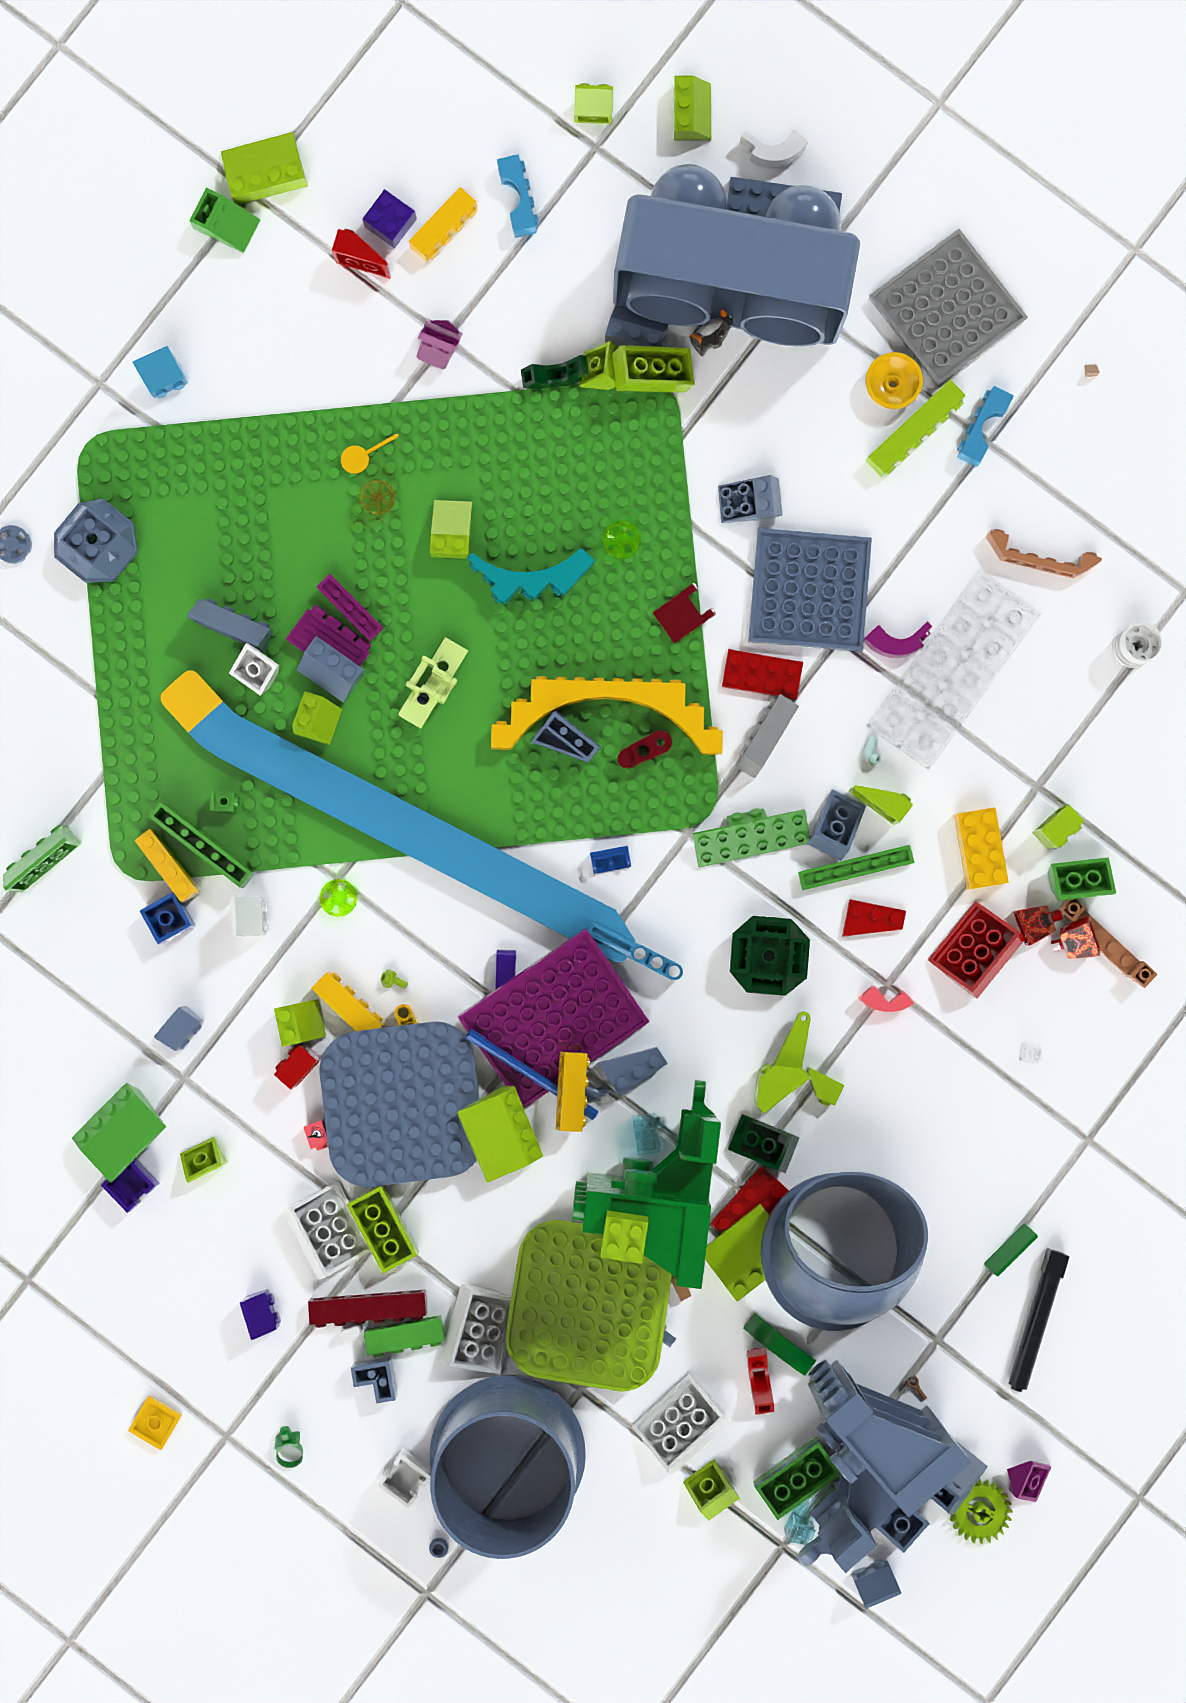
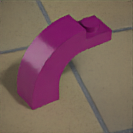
(892, 647)

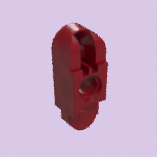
(630, 758)

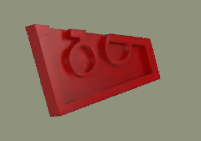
(871, 918)

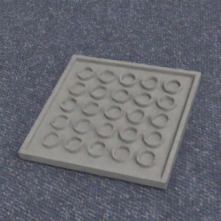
(948, 307)

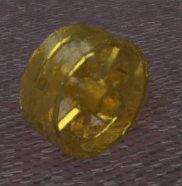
(377, 497)

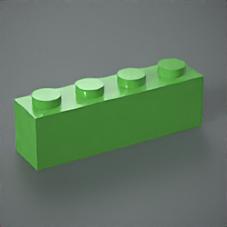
(404, 1335)

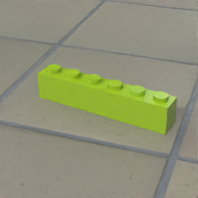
(915, 428)

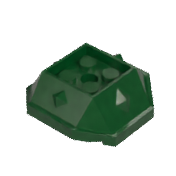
(790, 957)

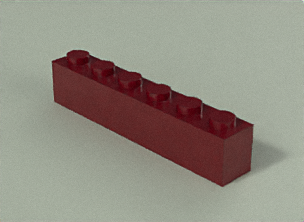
(367, 1307)

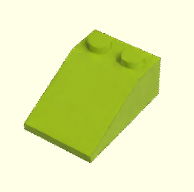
(451, 529)
(886, 803)

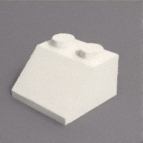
(254, 669)

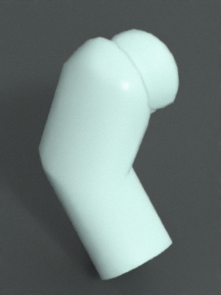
(870, 753)

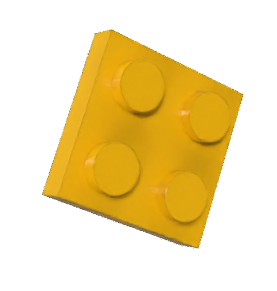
(155, 1422)

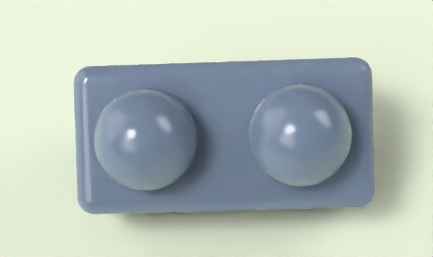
(775, 274)

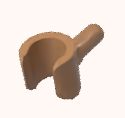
(916, 1386)

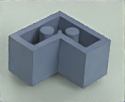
(380, 1374)

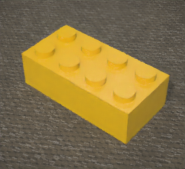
(981, 848)

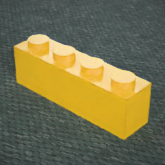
(443, 224)
(167, 865)
(346, 1004)
(571, 1092)

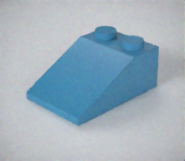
(160, 372)

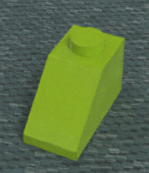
(825, 1087)

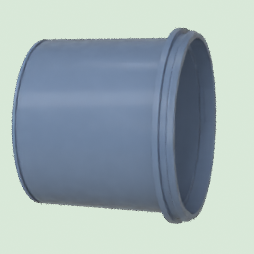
(521, 1399)

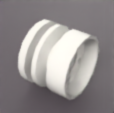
(1146, 640)

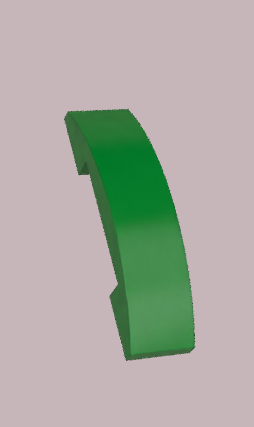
(779, 1344)

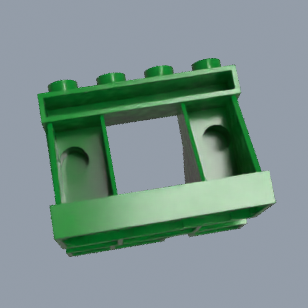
(670, 1195)

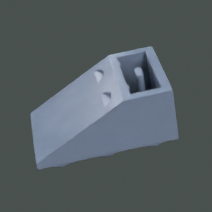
(750, 500)
(957, 1490)

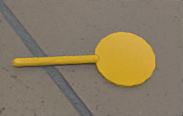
(356, 459)

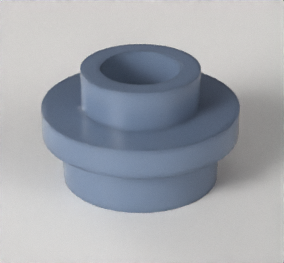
(438, 1553)

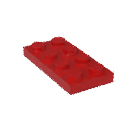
(762, 674)
(759, 1189)

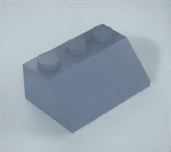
(633, 330)
(330, 669)

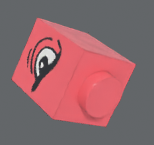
(316, 1135)

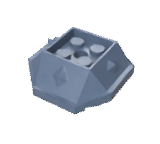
(108, 555)

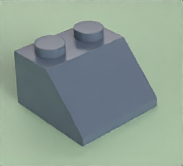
(179, 1028)
(876, 1583)

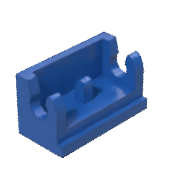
(610, 859)

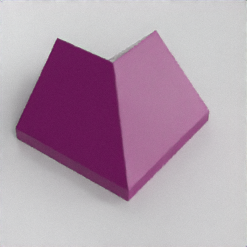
(1028, 1480)

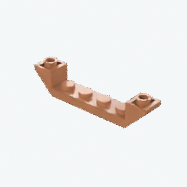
(999, 540)
(1110, 947)

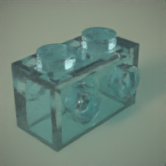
(648, 1133)

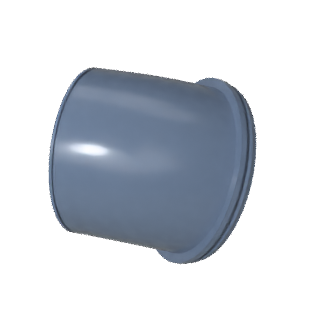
(831, 1304)

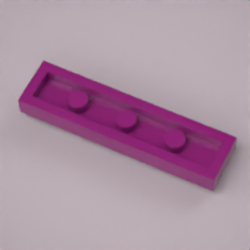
(349, 607)

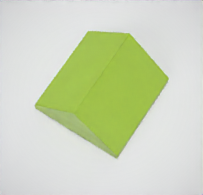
(202, 1159)

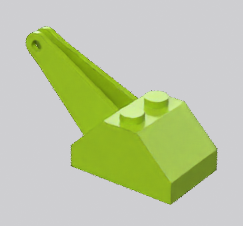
(786, 1072)

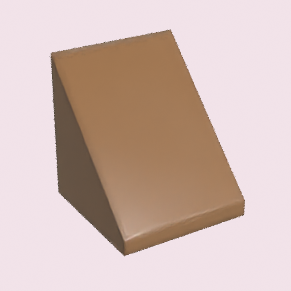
(1091, 370)

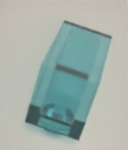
(799, 1529)

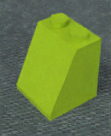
(299, 1022)

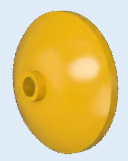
(901, 371)

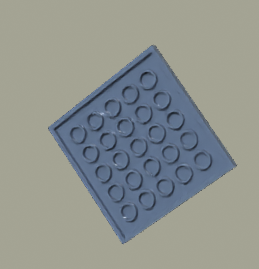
(810, 589)

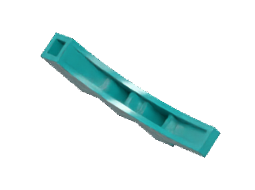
(533, 584)

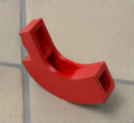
(759, 1381)

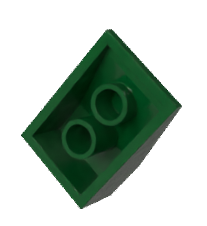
(763, 1143)

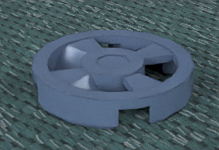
(13, 545)

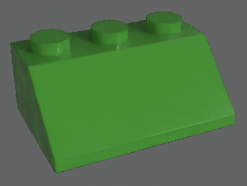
(1081, 879)

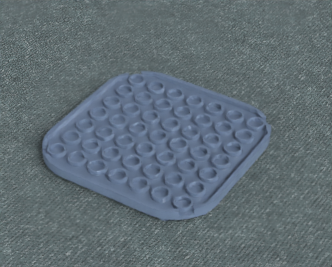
(396, 1103)

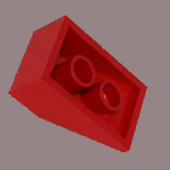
(357, 254)

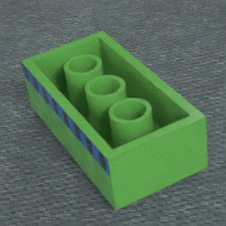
(796, 1478)

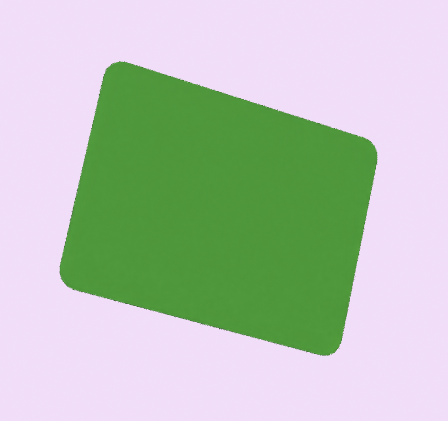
(267, 512)

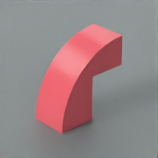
(876, 1001)

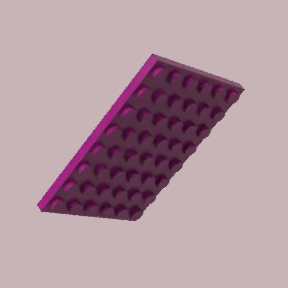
(552, 1007)

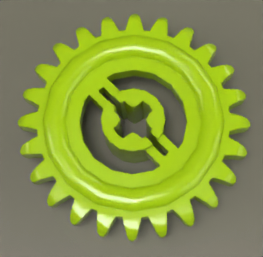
(998, 1515)

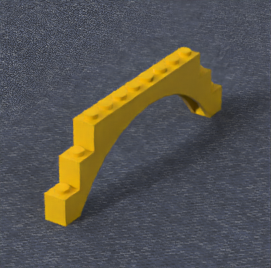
(555, 694)

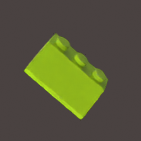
(692, 108)

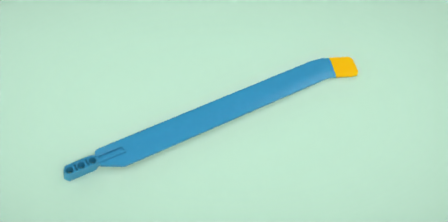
(399, 823)

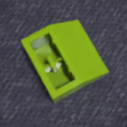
(593, 103)

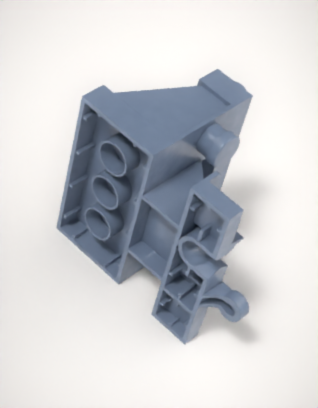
(887, 1462)

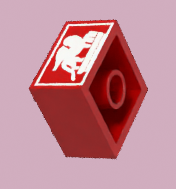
(297, 1066)

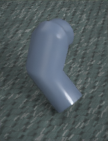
(593, 1093)

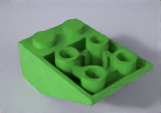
(224, 220)

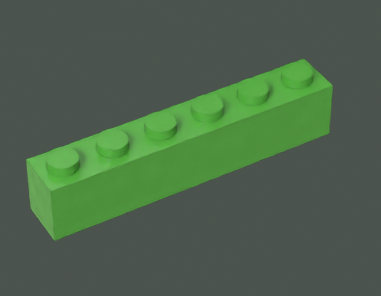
(201, 845)

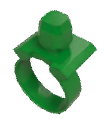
(288, 1438)

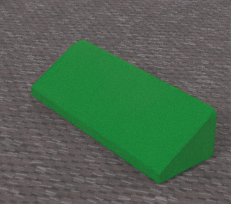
(1010, 1250)

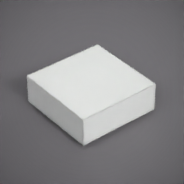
(350, 1331)

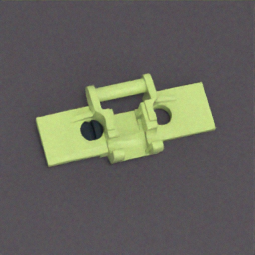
(437, 688)

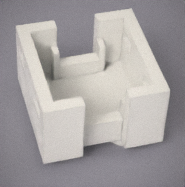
(405, 1478)

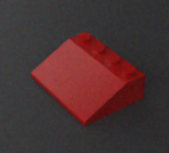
(976, 949)

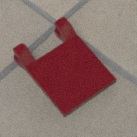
(680, 615)

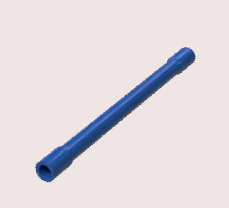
(480, 1041)

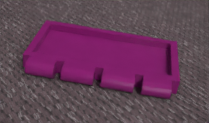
(313, 625)

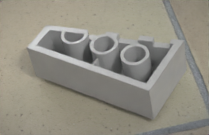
(767, 736)

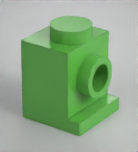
(216, 799)

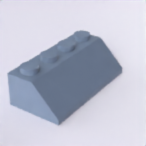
(230, 624)

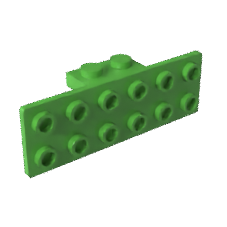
(750, 835)

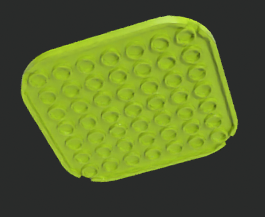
(583, 1313)

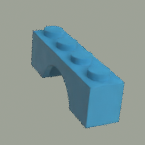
(512, 175)
(975, 447)

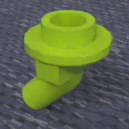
(389, 978)

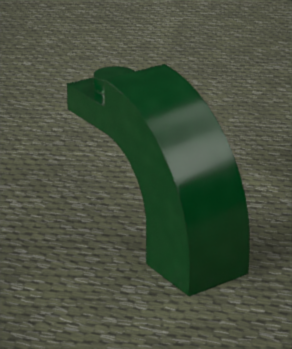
(562, 374)

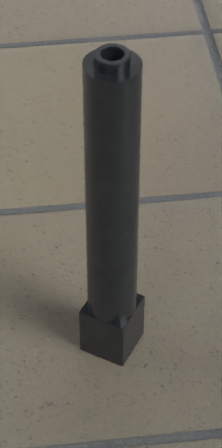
(1052, 1269)

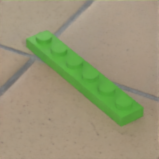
(856, 867)

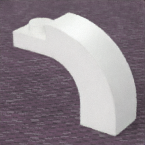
(774, 155)

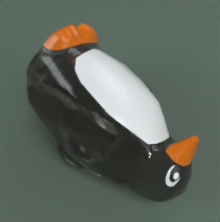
(711, 333)

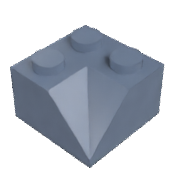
(903, 1529)

